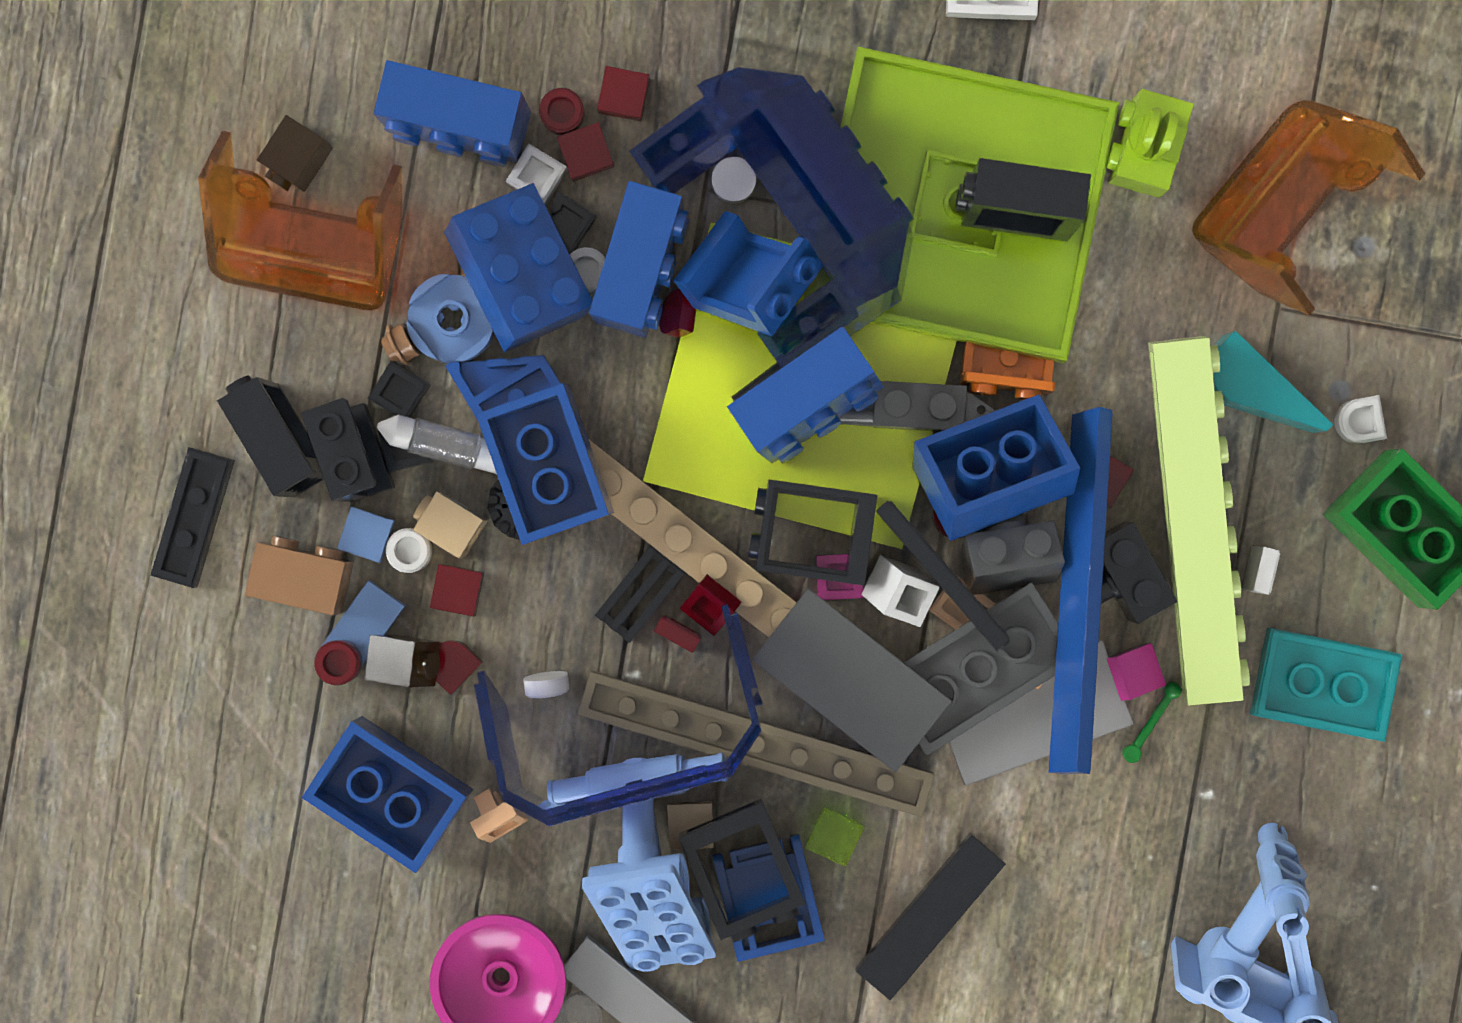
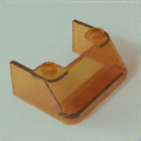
(1285, 183)
(295, 247)

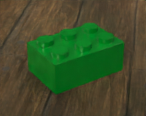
(1404, 527)

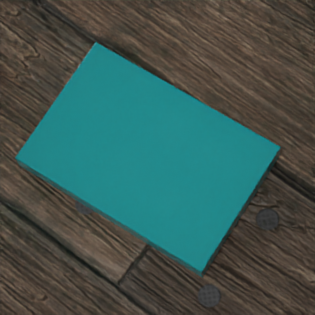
(1326, 684)

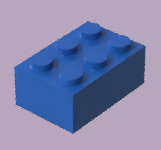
(452, 113)
(639, 260)
(518, 267)
(806, 397)
(544, 463)
(995, 467)
(387, 793)

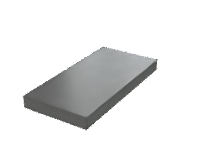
(1023, 728)

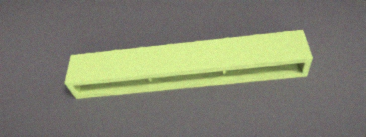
(1197, 519)

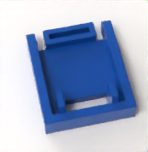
(757, 881)

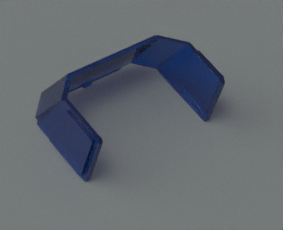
(502, 751)

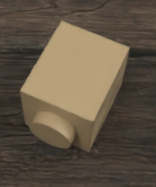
(448, 523)

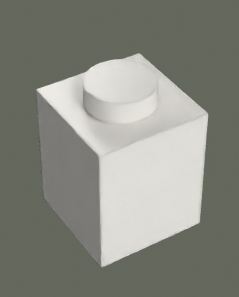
(900, 590)

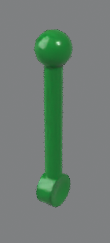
(1132, 752)

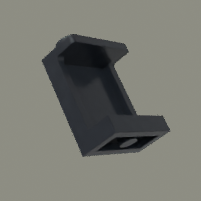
(347, 450)

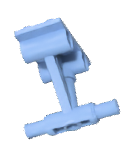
(645, 894)
(1225, 965)

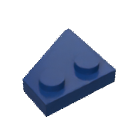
(501, 380)

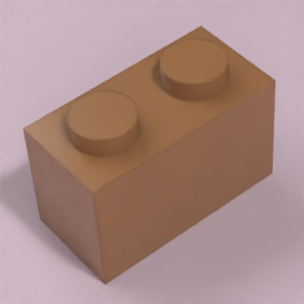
(299, 576)

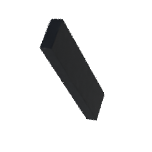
(943, 575)
(930, 916)

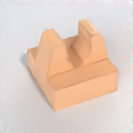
(496, 816)

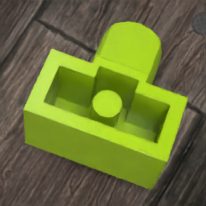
(1149, 142)

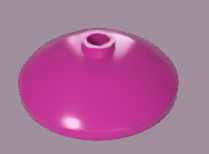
(464, 976)

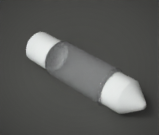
(437, 442)

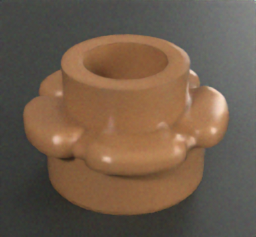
(399, 344)

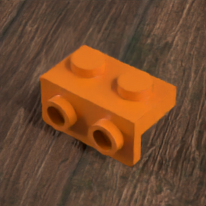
(994, 369)

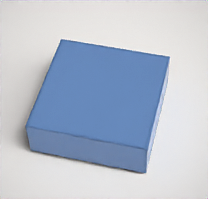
(366, 534)

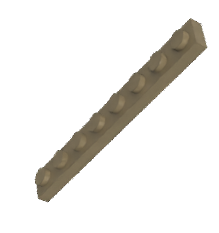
(774, 750)

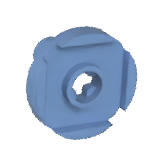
(426, 318)

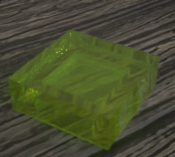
(834, 836)

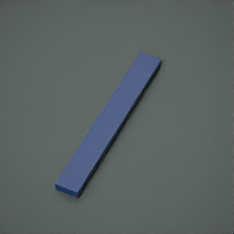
(1081, 596)

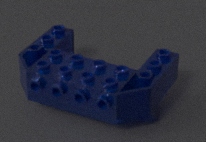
(813, 178)

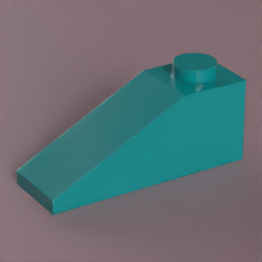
(1259, 389)

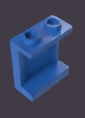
(747, 275)

